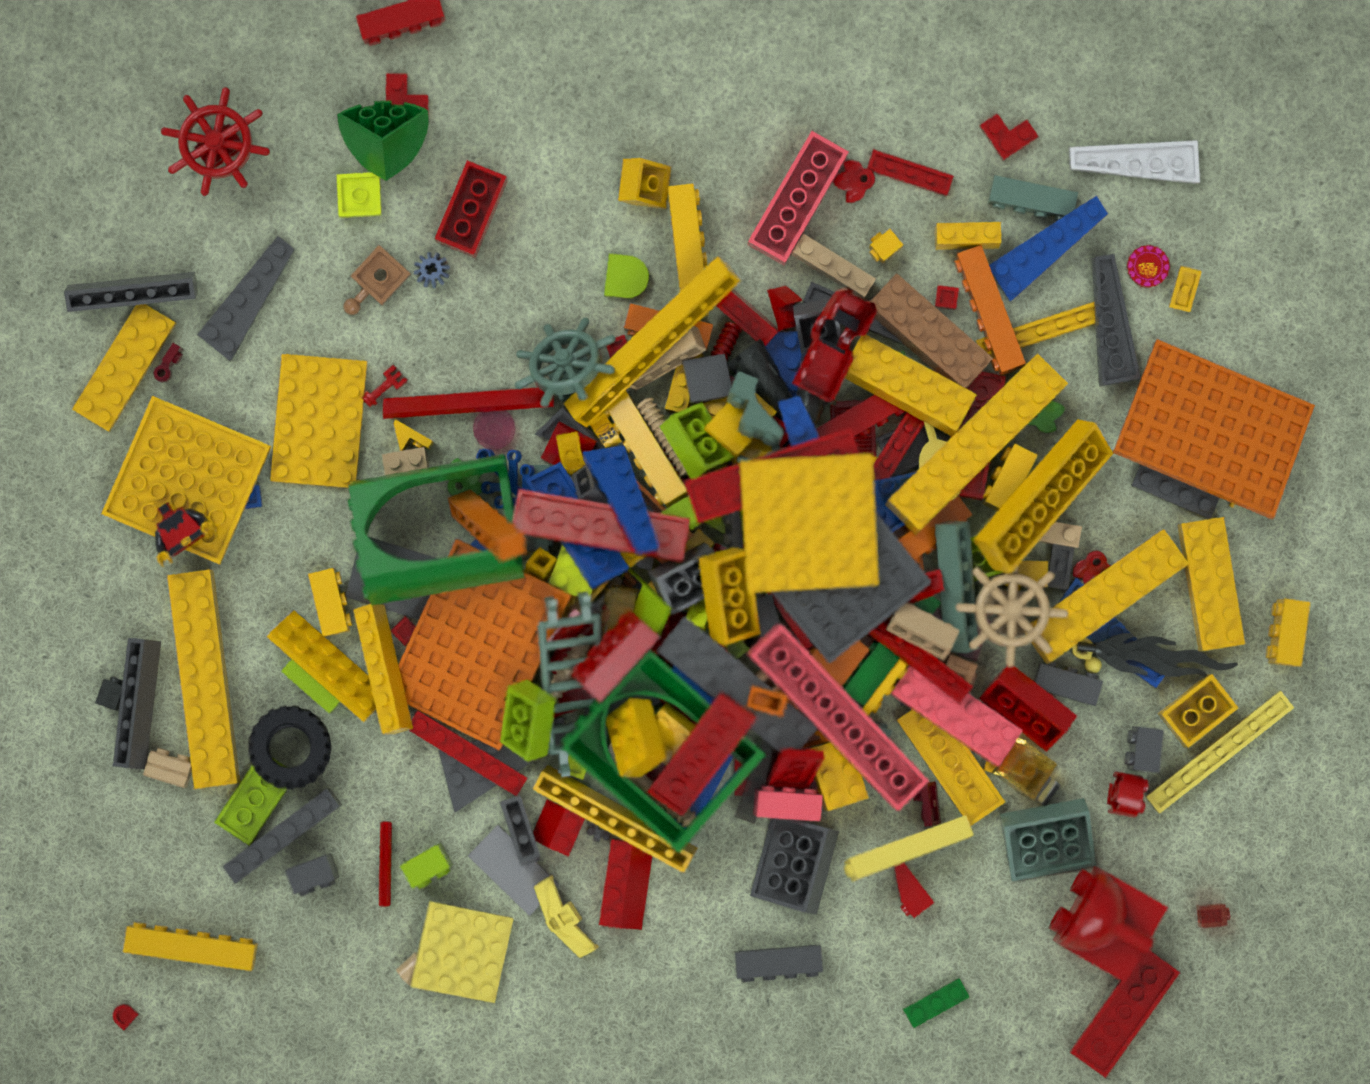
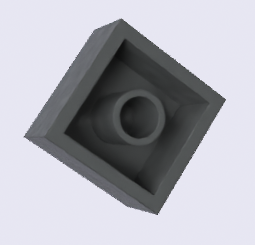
(805, 317)
(1144, 749)
(312, 874)

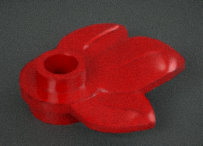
(851, 180)
(1087, 570)

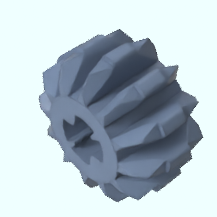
(428, 263)

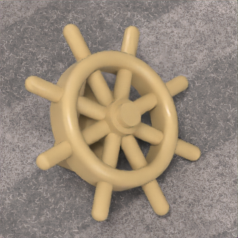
(1011, 612)

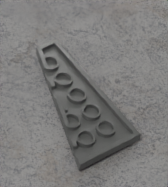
(467, 785)

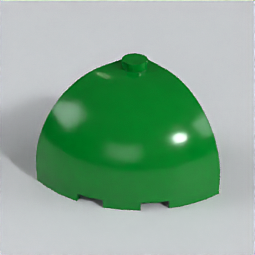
(384, 135)

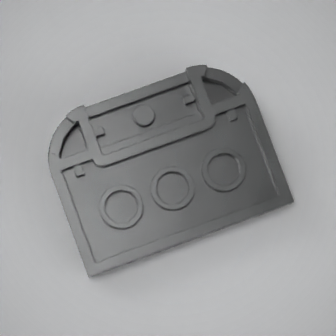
(1175, 492)

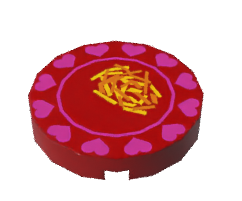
(1148, 266)

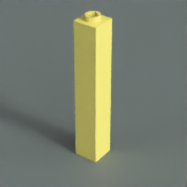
(908, 848)

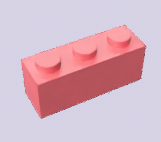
(787, 803)

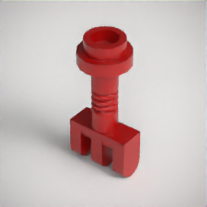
(370, 398)

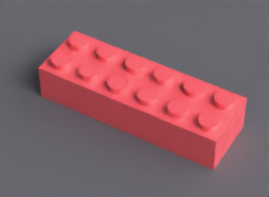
(798, 198)
(966, 722)

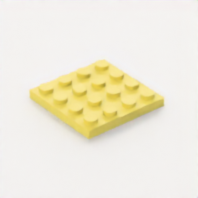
(461, 952)

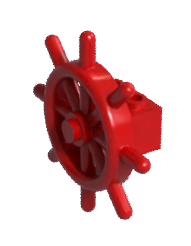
(218, 144)

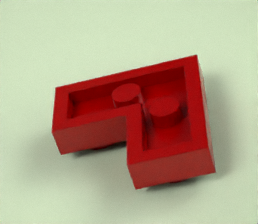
(398, 92)
(1005, 141)

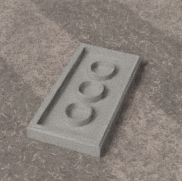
(500, 862)

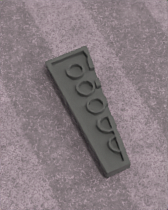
(238, 312)
(1113, 334)

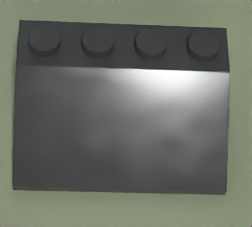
(409, 607)
(794, 864)

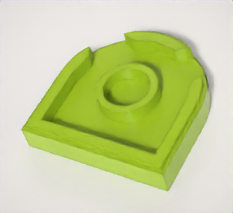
(625, 277)

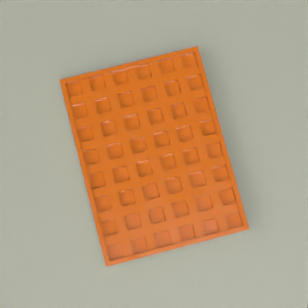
(1214, 429)
(474, 648)

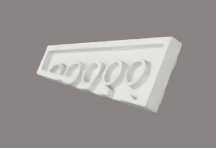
(1157, 161)

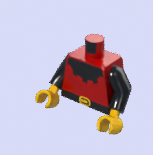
(179, 531)

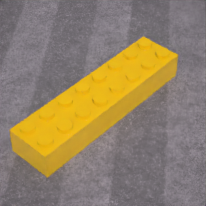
(1043, 496)
(1111, 593)

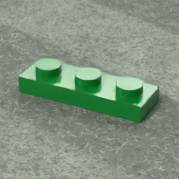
(936, 1003)

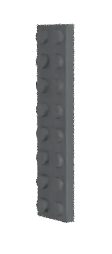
(719, 671)

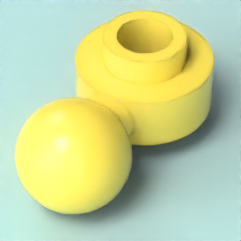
(1092, 664)

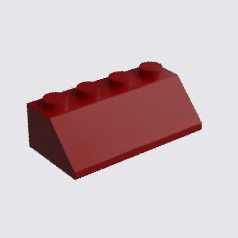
(625, 886)

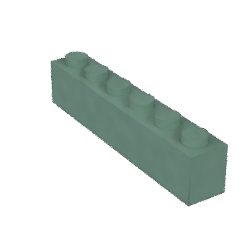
(956, 568)

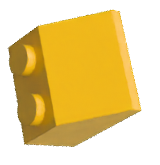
(644, 183)

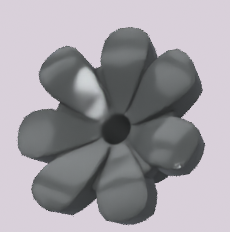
(597, 833)

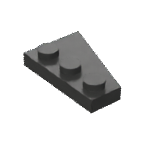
(565, 417)

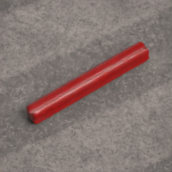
(385, 863)

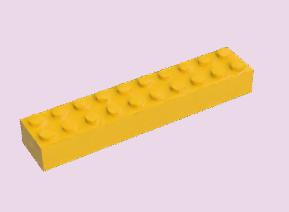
(976, 444)
(203, 679)

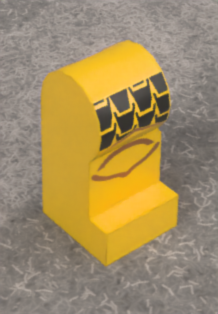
(605, 431)

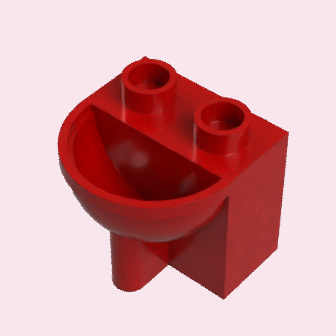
(1107, 922)

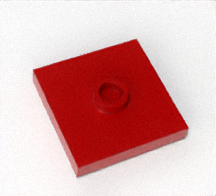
(551, 452)

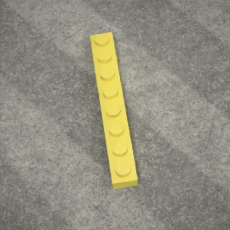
(1219, 752)

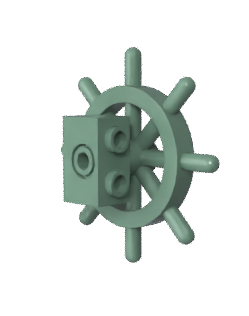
(568, 369)

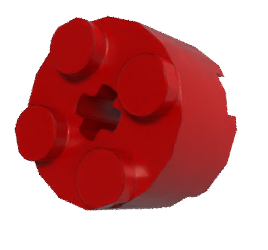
(1127, 794)

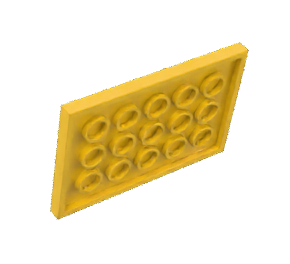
(318, 421)

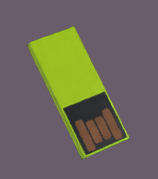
(648, 604)

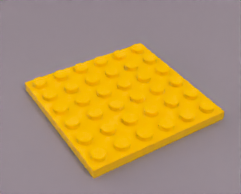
(188, 465)
(809, 523)

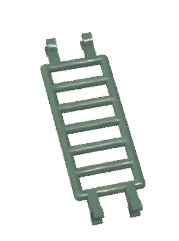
(552, 622)

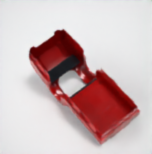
(829, 364)

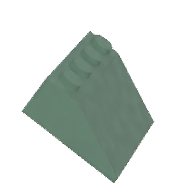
(1048, 839)

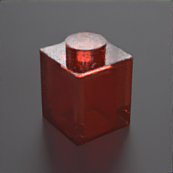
(1212, 915)

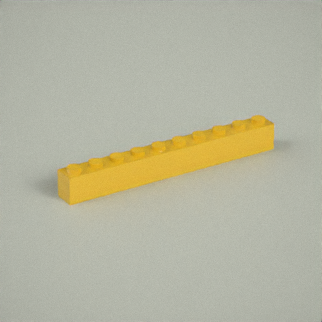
(654, 340)

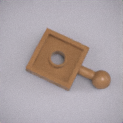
(379, 290)

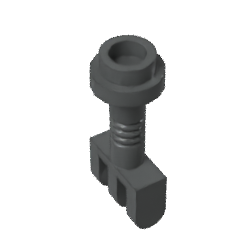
(597, 607)

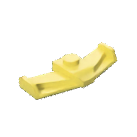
(562, 918)

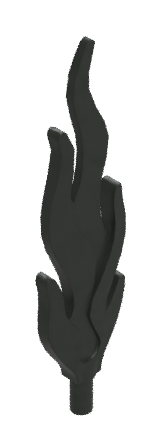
(1145, 651)

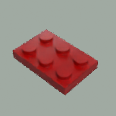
(795, 768)

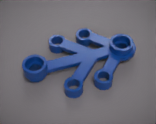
(513, 475)

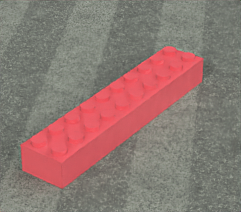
(837, 717)

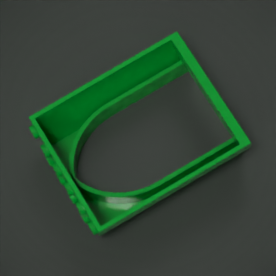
(396, 579)
(589, 747)

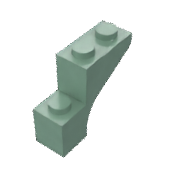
(755, 420)

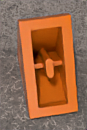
(767, 701)

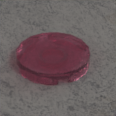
(494, 429)

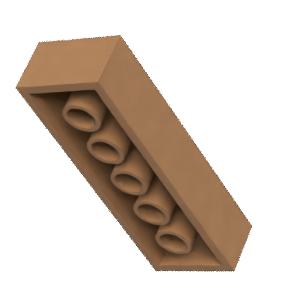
(929, 333)

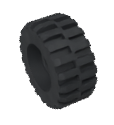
(289, 718)

